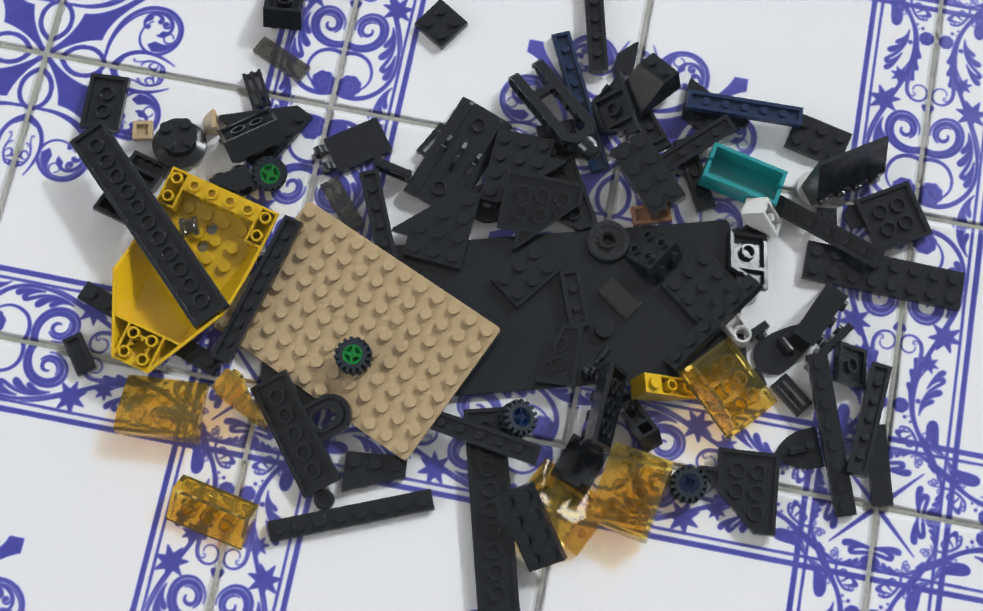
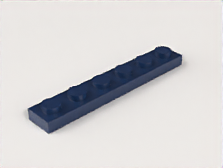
(744, 108)

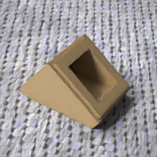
(211, 123)

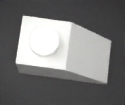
(761, 215)

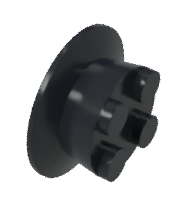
(179, 143)

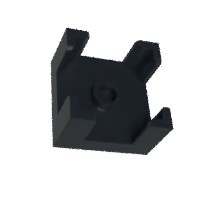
(578, 465)

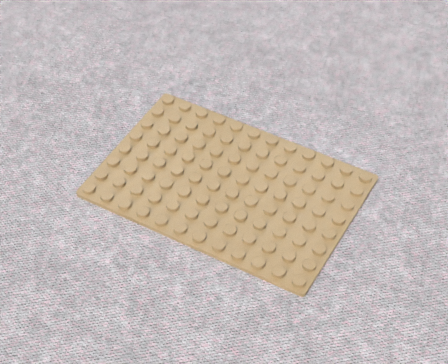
(348, 287)

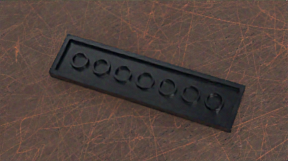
(890, 279)

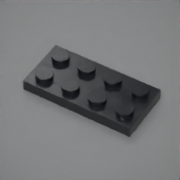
(531, 526)

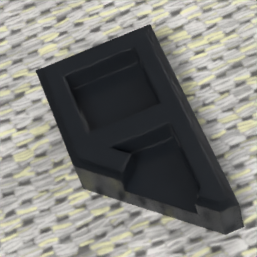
(626, 59)

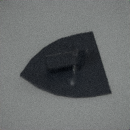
(801, 450)

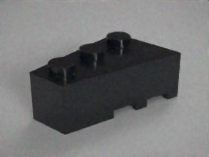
(821, 315)

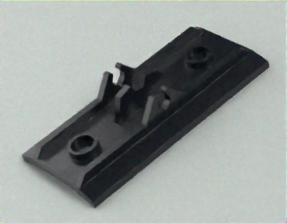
(457, 154)

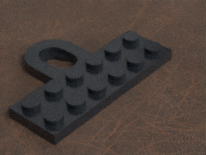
(296, 433)

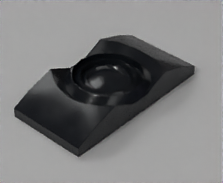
(151, 171)

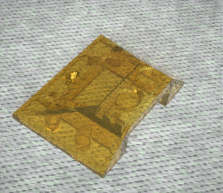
(565, 508)

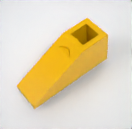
(659, 388)

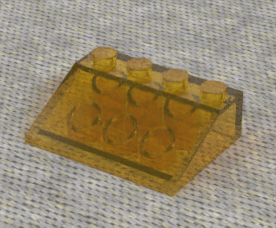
(728, 387)
(161, 409)
(630, 492)

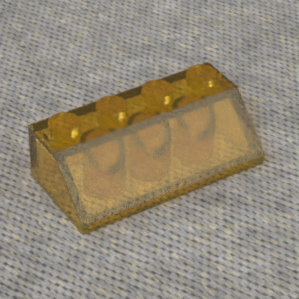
(211, 511)

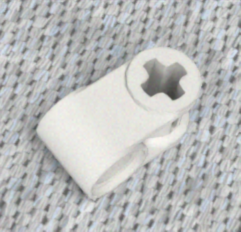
(738, 326)

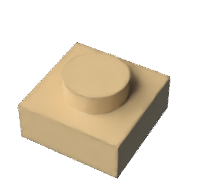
(143, 131)

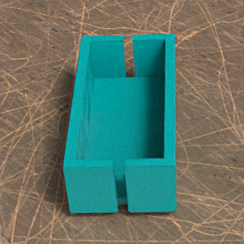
(741, 175)

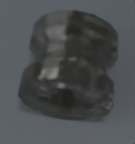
(189, 226)

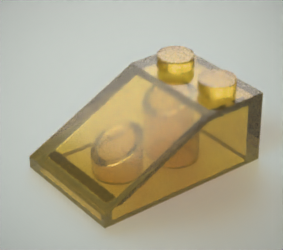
(233, 390)

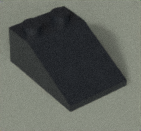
(283, 14)
(651, 84)

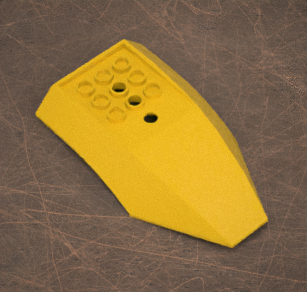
(145, 315)

